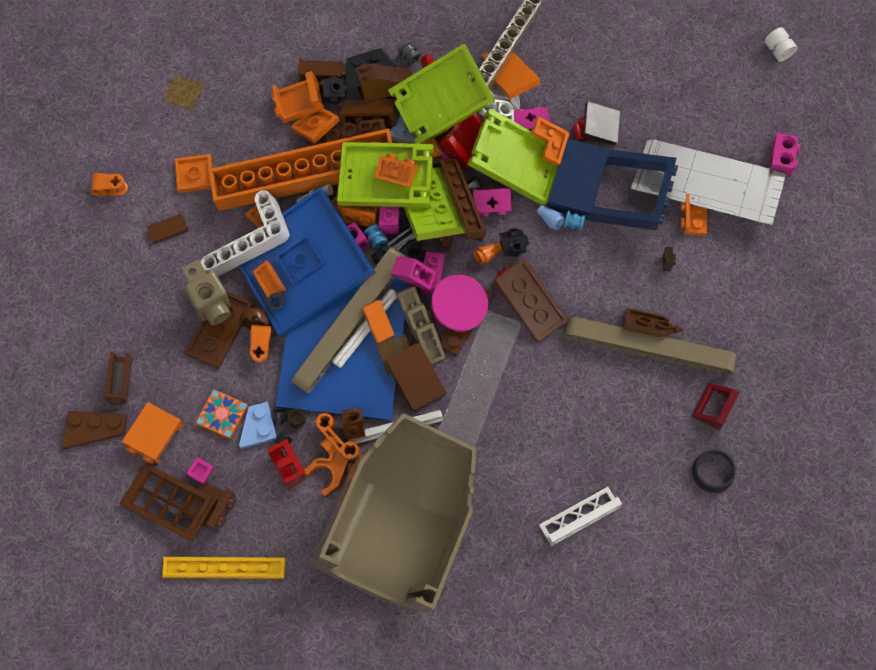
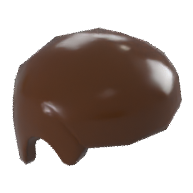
(254, 316)

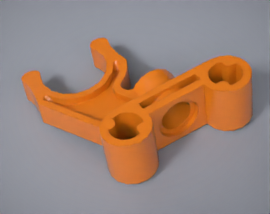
(337, 450)

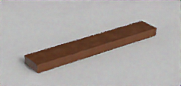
(462, 198)

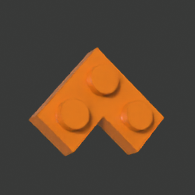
(553, 136)

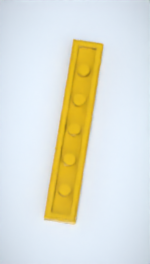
(224, 567)

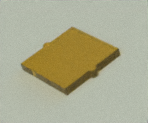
(183, 92)

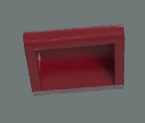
(717, 423)

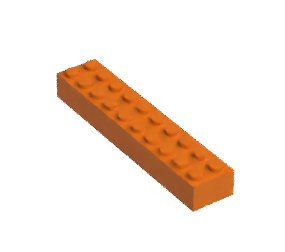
(283, 172)

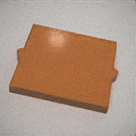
(391, 347)

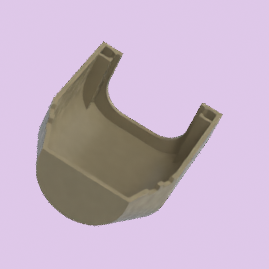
(401, 516)

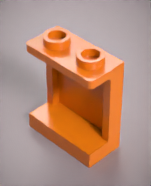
(298, 99)
(151, 433)

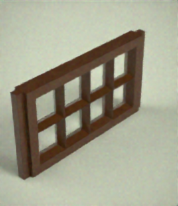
(199, 518)

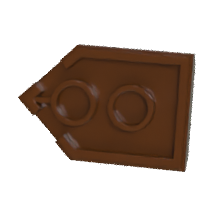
(649, 323)

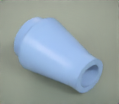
(551, 217)

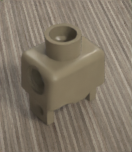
(206, 294)

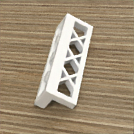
(584, 520)

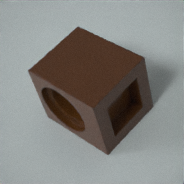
(353, 423)

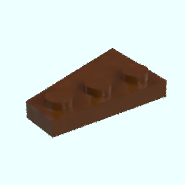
(91, 427)

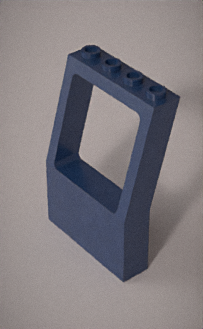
(581, 175)

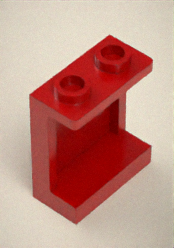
(461, 139)

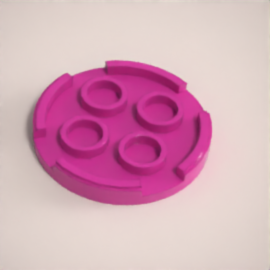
(459, 303)

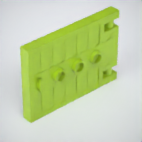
(442, 94)
(513, 157)
(361, 187)
(440, 218)

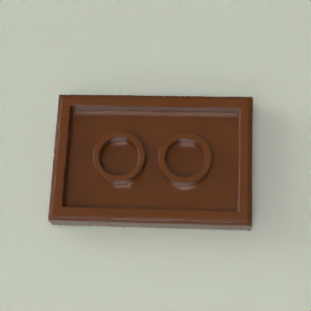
(415, 376)

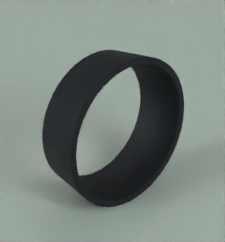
(703, 485)

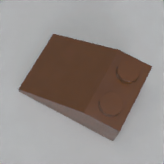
(378, 79)

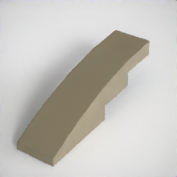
(419, 324)

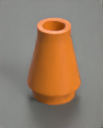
(486, 253)

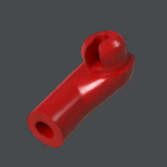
(578, 130)

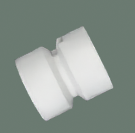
(781, 44)

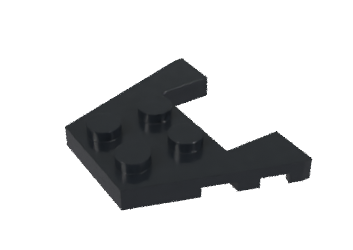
(376, 57)

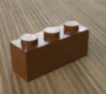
(359, 110)

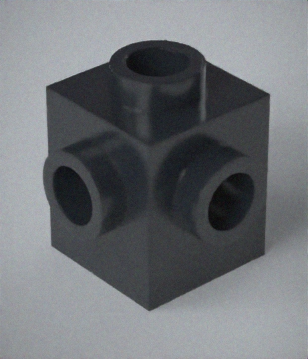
(332, 90)
(513, 242)

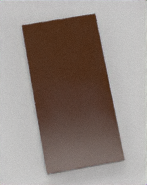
(530, 300)
(213, 342)

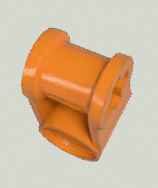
(108, 185)
(260, 339)

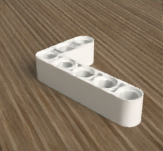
(252, 239)

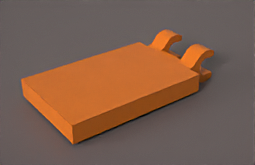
(515, 77)

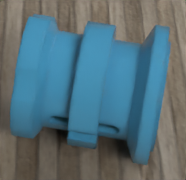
(574, 221)
(375, 236)

